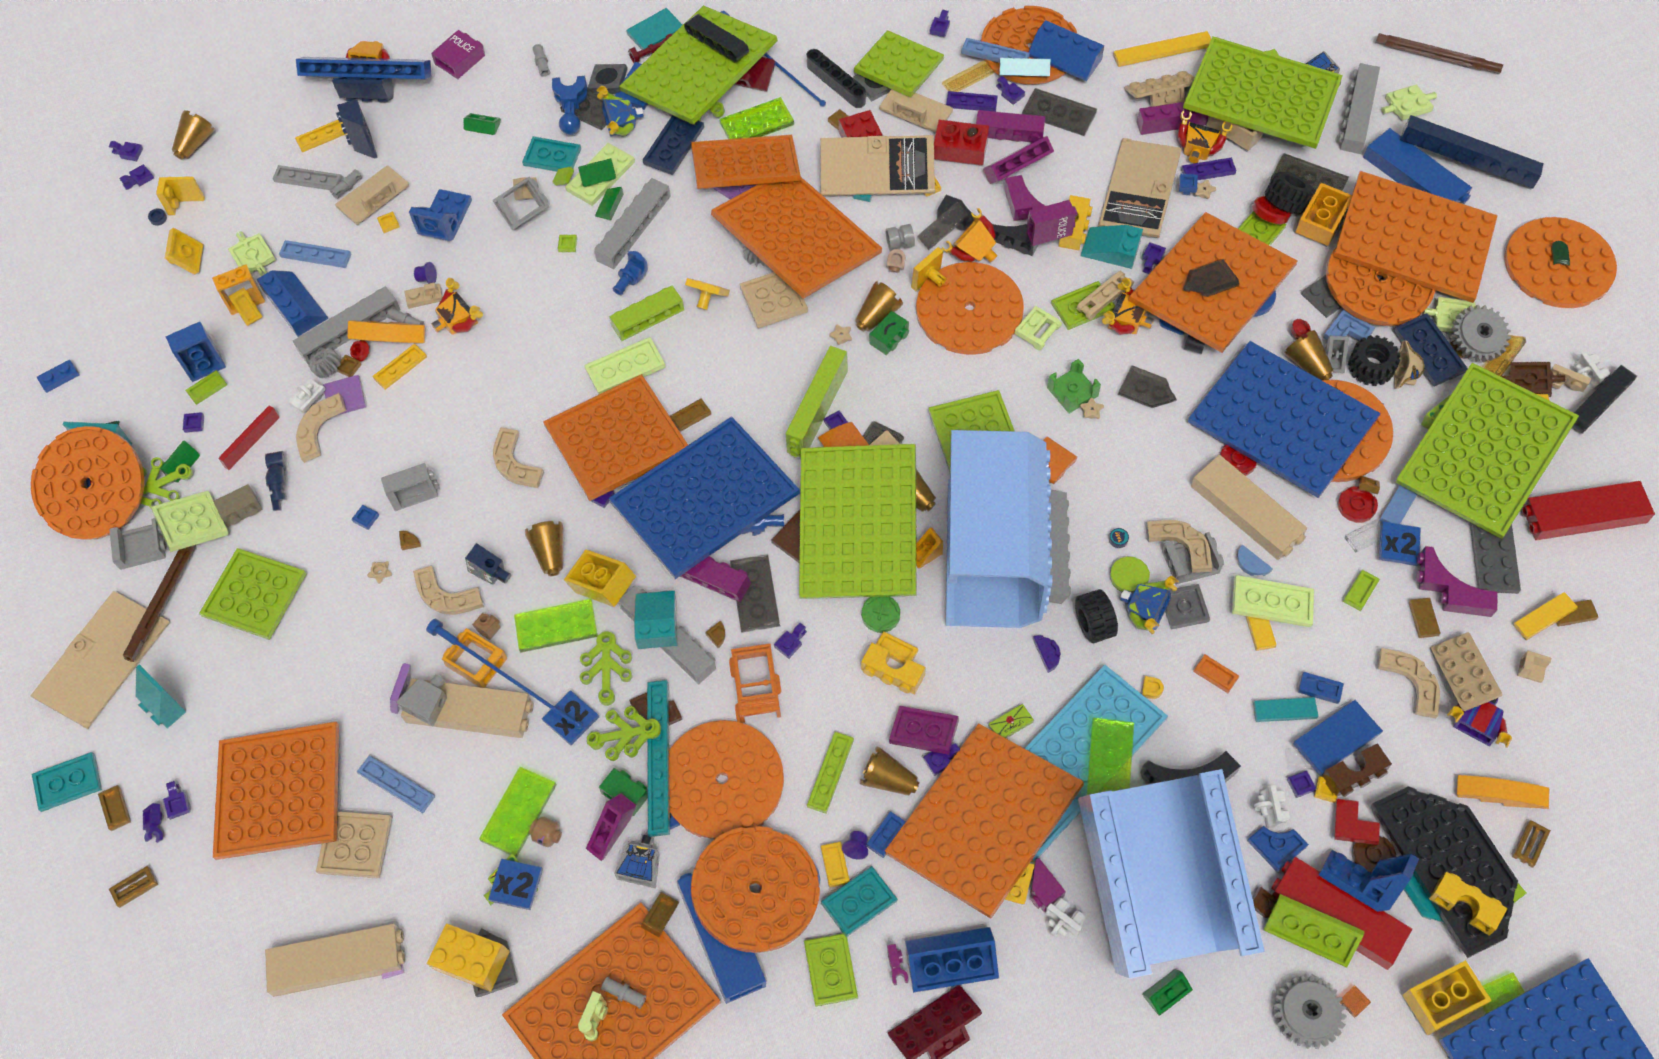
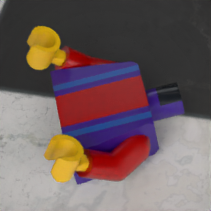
(1482, 723)

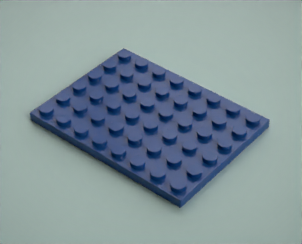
(1284, 418)
(704, 497)
(1555, 1020)

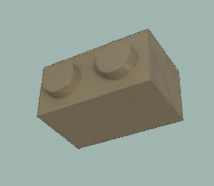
(237, 505)

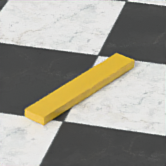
(1162, 49)

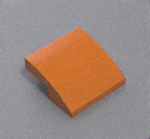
(842, 436)
(1060, 459)

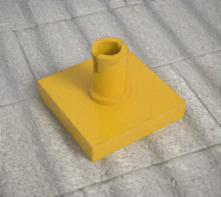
(183, 251)
(928, 269)
(706, 291)

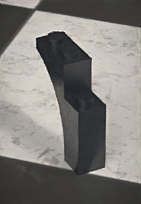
(1155, 773)

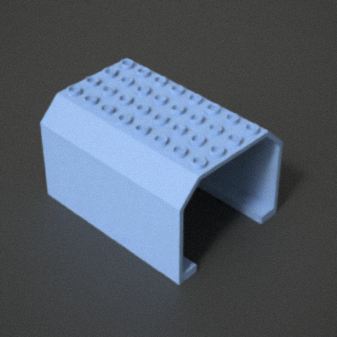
(998, 529)
(1169, 872)

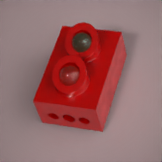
(961, 142)

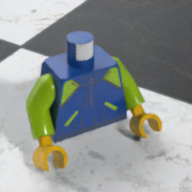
(618, 113)
(1149, 603)

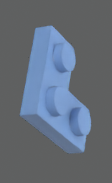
(1349, 325)

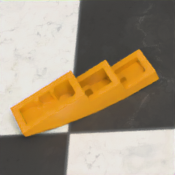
(386, 331)
(1503, 791)

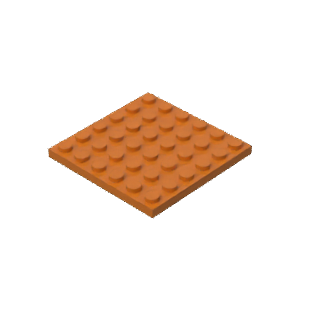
(615, 436)
(276, 791)

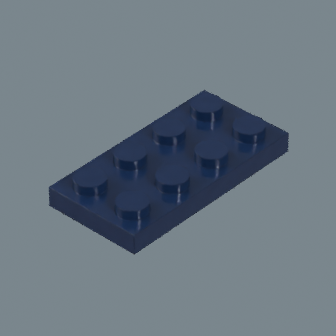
(672, 144)
(1428, 341)

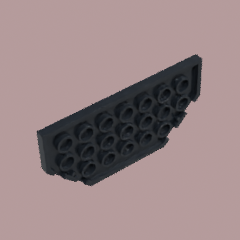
(1450, 841)

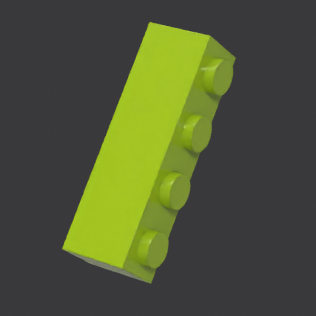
(647, 313)

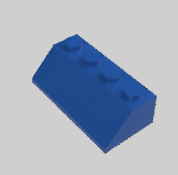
(1066, 50)
(292, 300)
(952, 959)

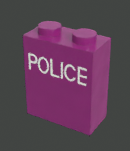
(458, 54)
(1051, 222)

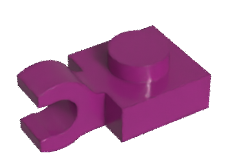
(895, 958)

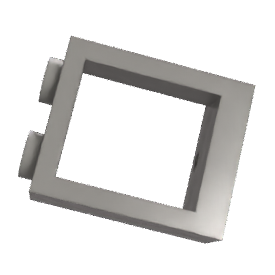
(507, 213)
(413, 494)

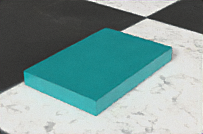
(654, 28)
(551, 154)
(66, 782)
(859, 901)

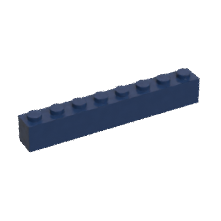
(1472, 151)

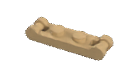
(1102, 296)

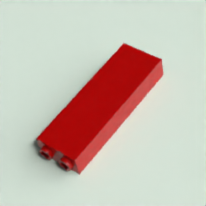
(1587, 510)
(1383, 933)

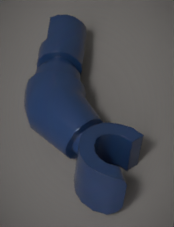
(275, 478)

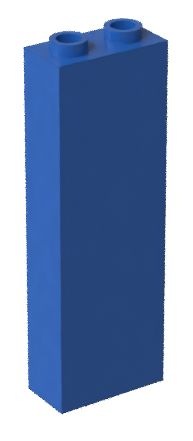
(1414, 168)
(734, 970)

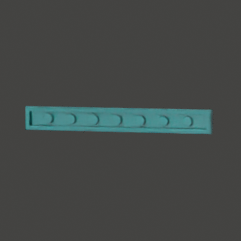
(658, 760)

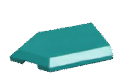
(1421, 900)

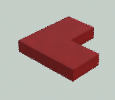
(1350, 828)

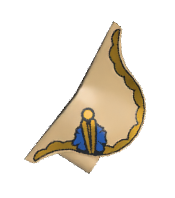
(1410, 366)

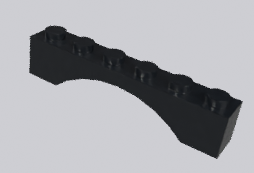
(1009, 236)

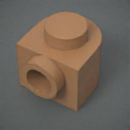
(896, 260)
(487, 625)

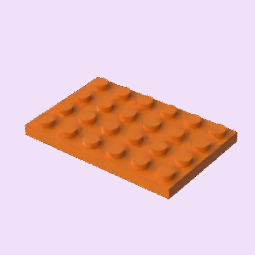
(745, 161)

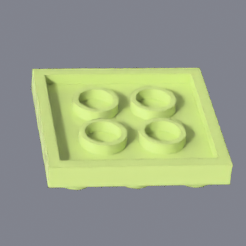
(189, 521)

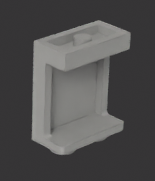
(137, 545)
(1179, 560)

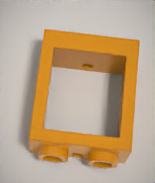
(238, 275)
(485, 673)

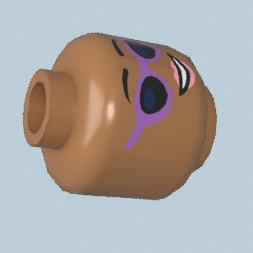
(545, 832)

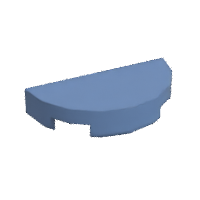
(1251, 563)

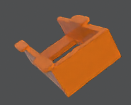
(758, 703)

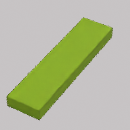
(830, 772)

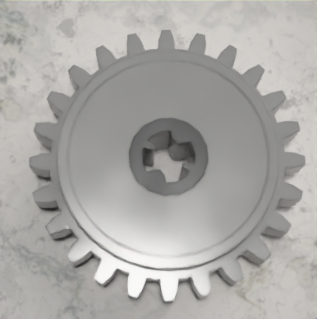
(1480, 333)
(1312, 1028)

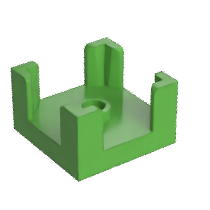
(1073, 387)

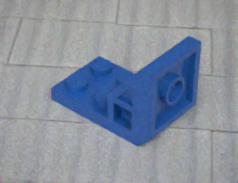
(443, 216)
(1367, 887)

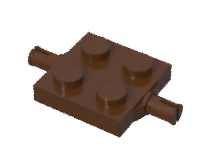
(1534, 376)

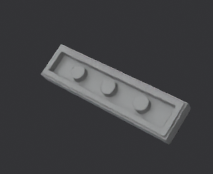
(306, 177)

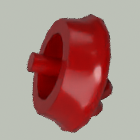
(1300, 328)
(359, 350)

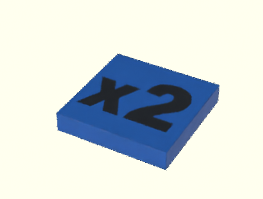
(1399, 543)
(577, 710)
(515, 884)

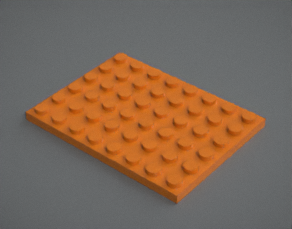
(797, 233)
(1416, 236)
(1221, 316)
(984, 820)
(628, 954)

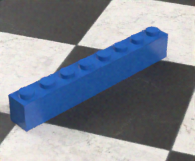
(363, 67)

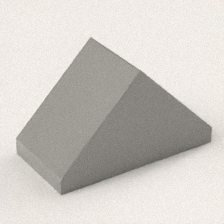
(1336, 351)

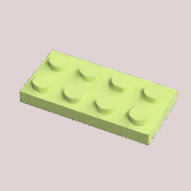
(592, 193)
(624, 365)
(1273, 601)

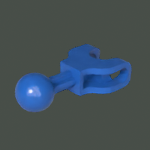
(570, 99)

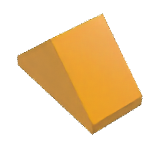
(929, 548)

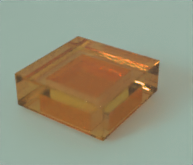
(1355, 1001)

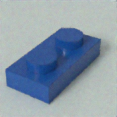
(57, 376)
(1321, 687)
(885, 834)

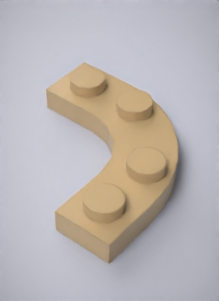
(310, 423)
(508, 466)
(1183, 533)
(442, 601)
(1414, 669)

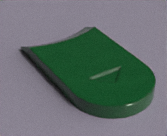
(1560, 253)

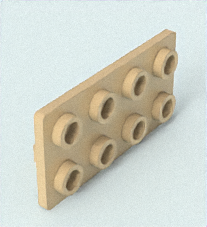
(1163, 90)
(916, 109)
(372, 194)
(1466, 671)

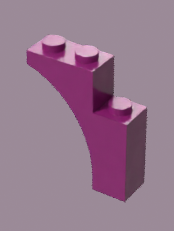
(1019, 198)
(1455, 594)

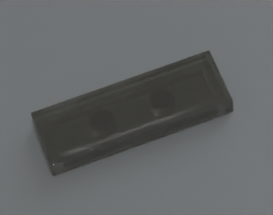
(943, 226)

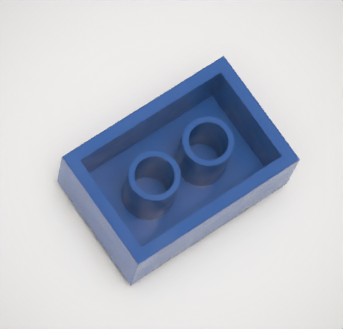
(195, 351)

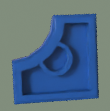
(1277, 847)

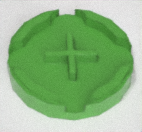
(880, 614)

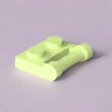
(1033, 324)
(593, 1013)

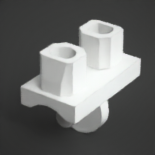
(1588, 367)
(307, 395)
(1270, 807)
(1072, 924)

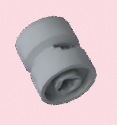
(900, 237)

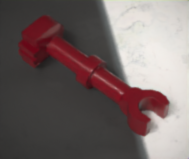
(635, 56)

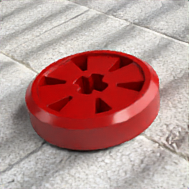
(1267, 211)

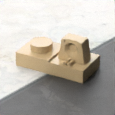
(424, 295)
(1572, 379)

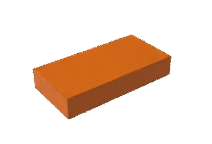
(1216, 673)

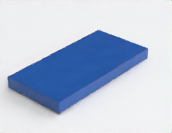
(1337, 737)

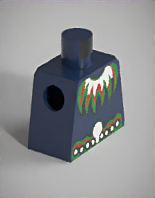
(486, 565)

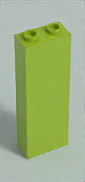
(817, 401)

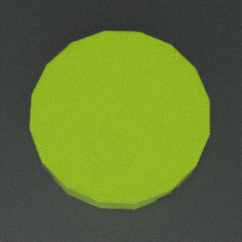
(1129, 573)

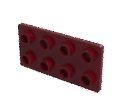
(759, 75)
(937, 1027)

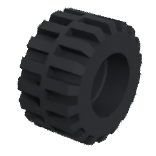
(1289, 192)
(1378, 349)
(1096, 616)

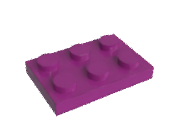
(924, 730)

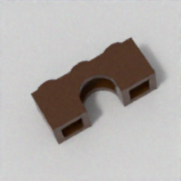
(1372, 764)

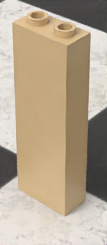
(1249, 507)
(481, 710)
(333, 960)

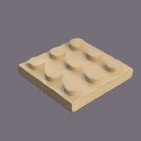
(771, 300)
(358, 846)

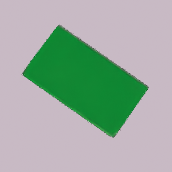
(481, 123)
(597, 172)
(609, 203)
(182, 455)
(1167, 991)

